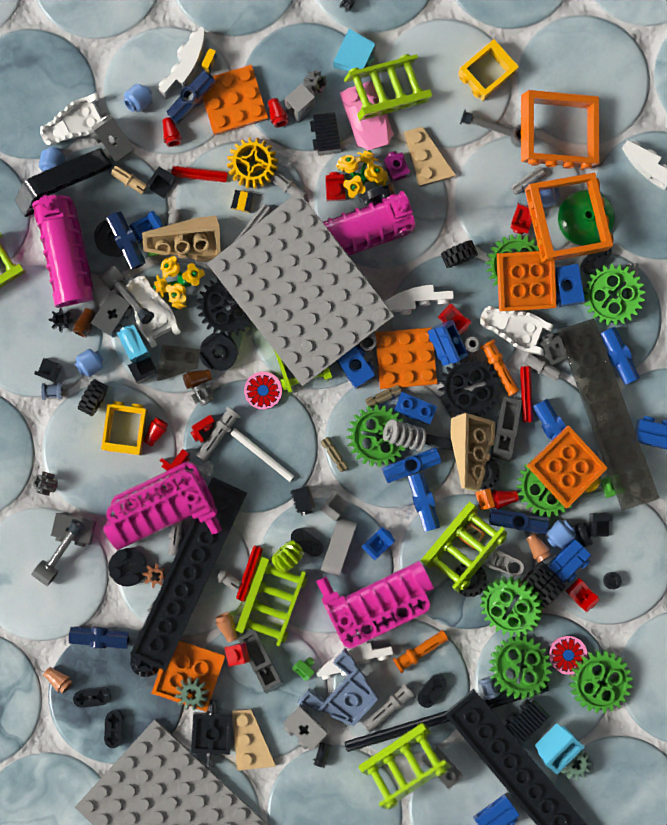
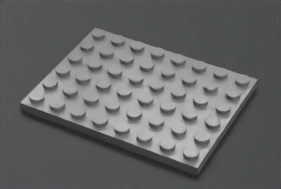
(300, 288)
(163, 785)

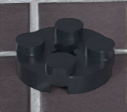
(382, 191)
(103, 242)
(218, 362)
(122, 557)

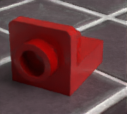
(334, 187)
(205, 425)

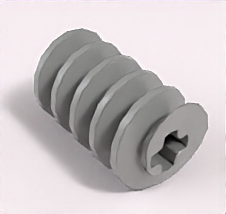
(404, 435)

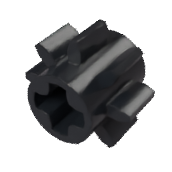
(54, 319)

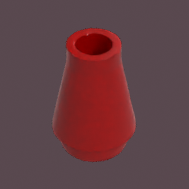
(278, 115)
(170, 133)
(155, 431)
(504, 498)

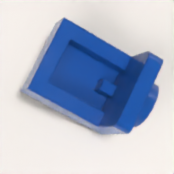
(145, 224)
(378, 543)

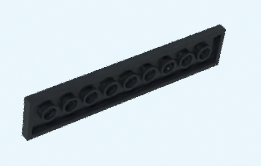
(186, 579)
(510, 762)

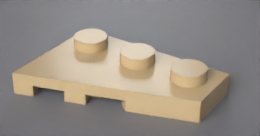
(426, 158)
(250, 744)

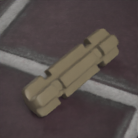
(383, 396)
(334, 454)

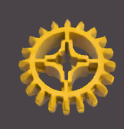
(260, 164)

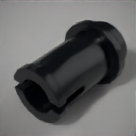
(583, 534)
(322, 755)

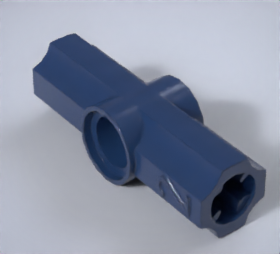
(199, 88)
(126, 240)
(530, 522)
(98, 637)

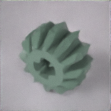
(185, 691)
(571, 770)

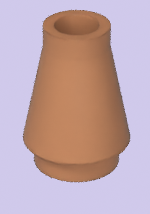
(538, 548)
(226, 624)
(58, 680)

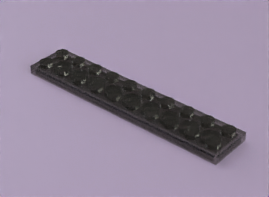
(608, 415)

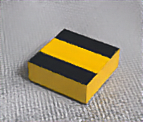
(209, 60)
(242, 201)

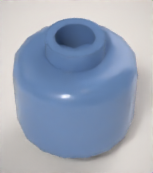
(137, 97)
(51, 158)
(549, 197)
(89, 362)
(561, 534)

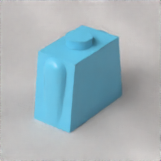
(354, 52)
(133, 343)
(558, 747)

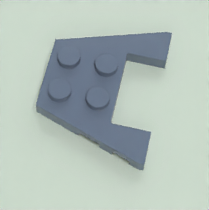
(349, 699)

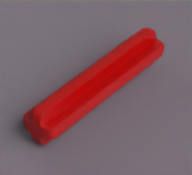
(200, 174)
(526, 394)
(249, 573)

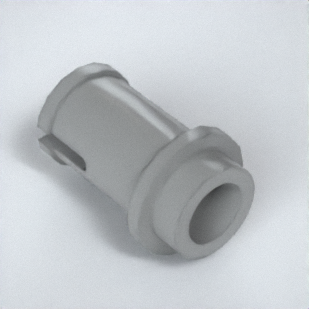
(174, 216)
(475, 341)
(227, 579)

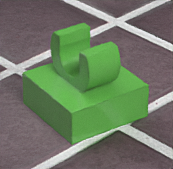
(607, 487)
(304, 669)

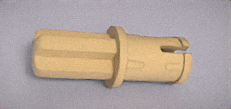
(129, 179)

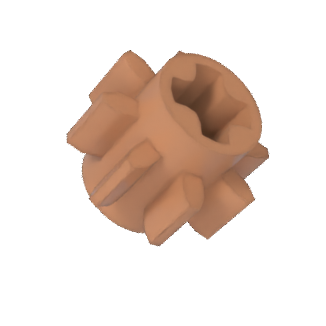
(160, 576)

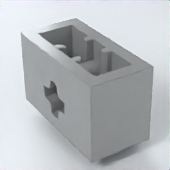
(300, 102)
(315, 733)

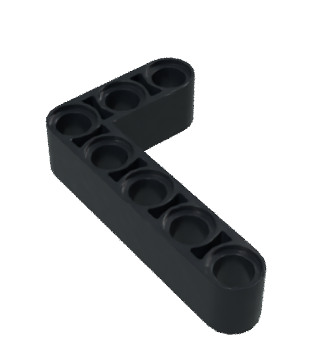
(60, 178)

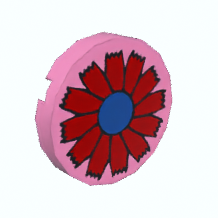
(263, 390)
(565, 653)

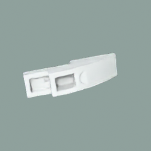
(189, 58)
(646, 163)
(424, 295)
(360, 653)

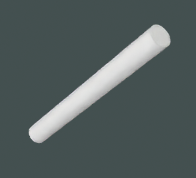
(261, 454)

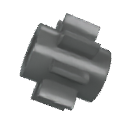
(315, 81)
(203, 394)
(45, 483)

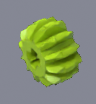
(287, 556)

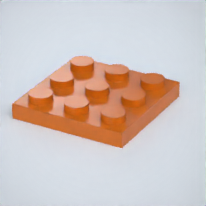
(234, 101)
(525, 282)
(405, 358)
(567, 466)
(189, 662)

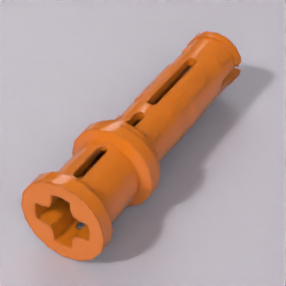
(495, 358)
(413, 655)

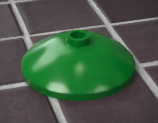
(575, 224)

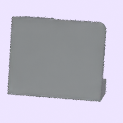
(334, 506)

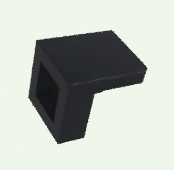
(161, 182)
(49, 370)
(143, 370)
(599, 524)

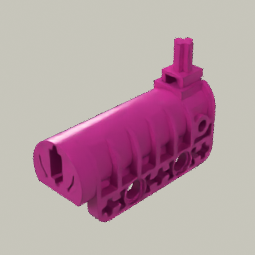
(373, 224)
(64, 250)
(161, 507)
(376, 602)

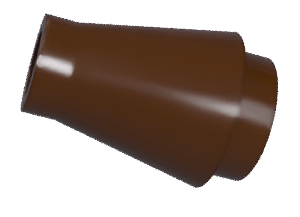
(83, 324)
(195, 378)

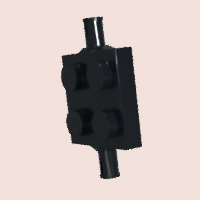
(211, 733)

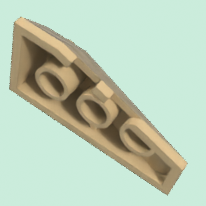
(191, 238)
(471, 445)

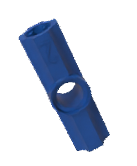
(619, 355)
(551, 423)
(423, 460)
(423, 502)

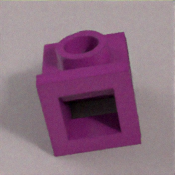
(396, 173)

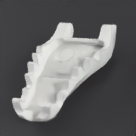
(73, 121)
(164, 318)
(518, 328)

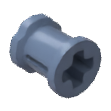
(52, 391)
(488, 688)

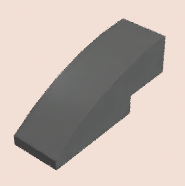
(506, 428)
(261, 662)

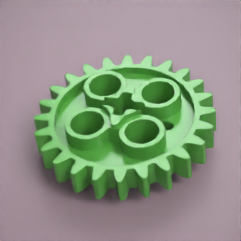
(506, 247)
(601, 283)
(373, 452)
(533, 500)
(495, 596)
(537, 670)
(616, 687)

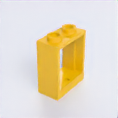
(501, 57)
(119, 406)

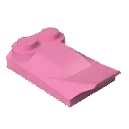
(370, 132)

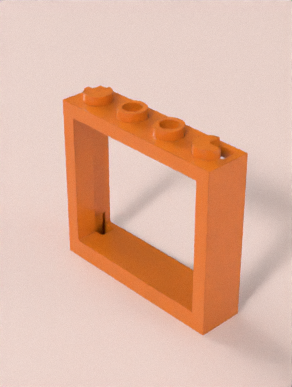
(533, 97)
(540, 224)

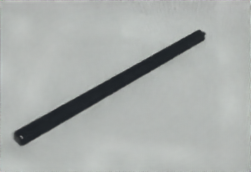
(429, 721)

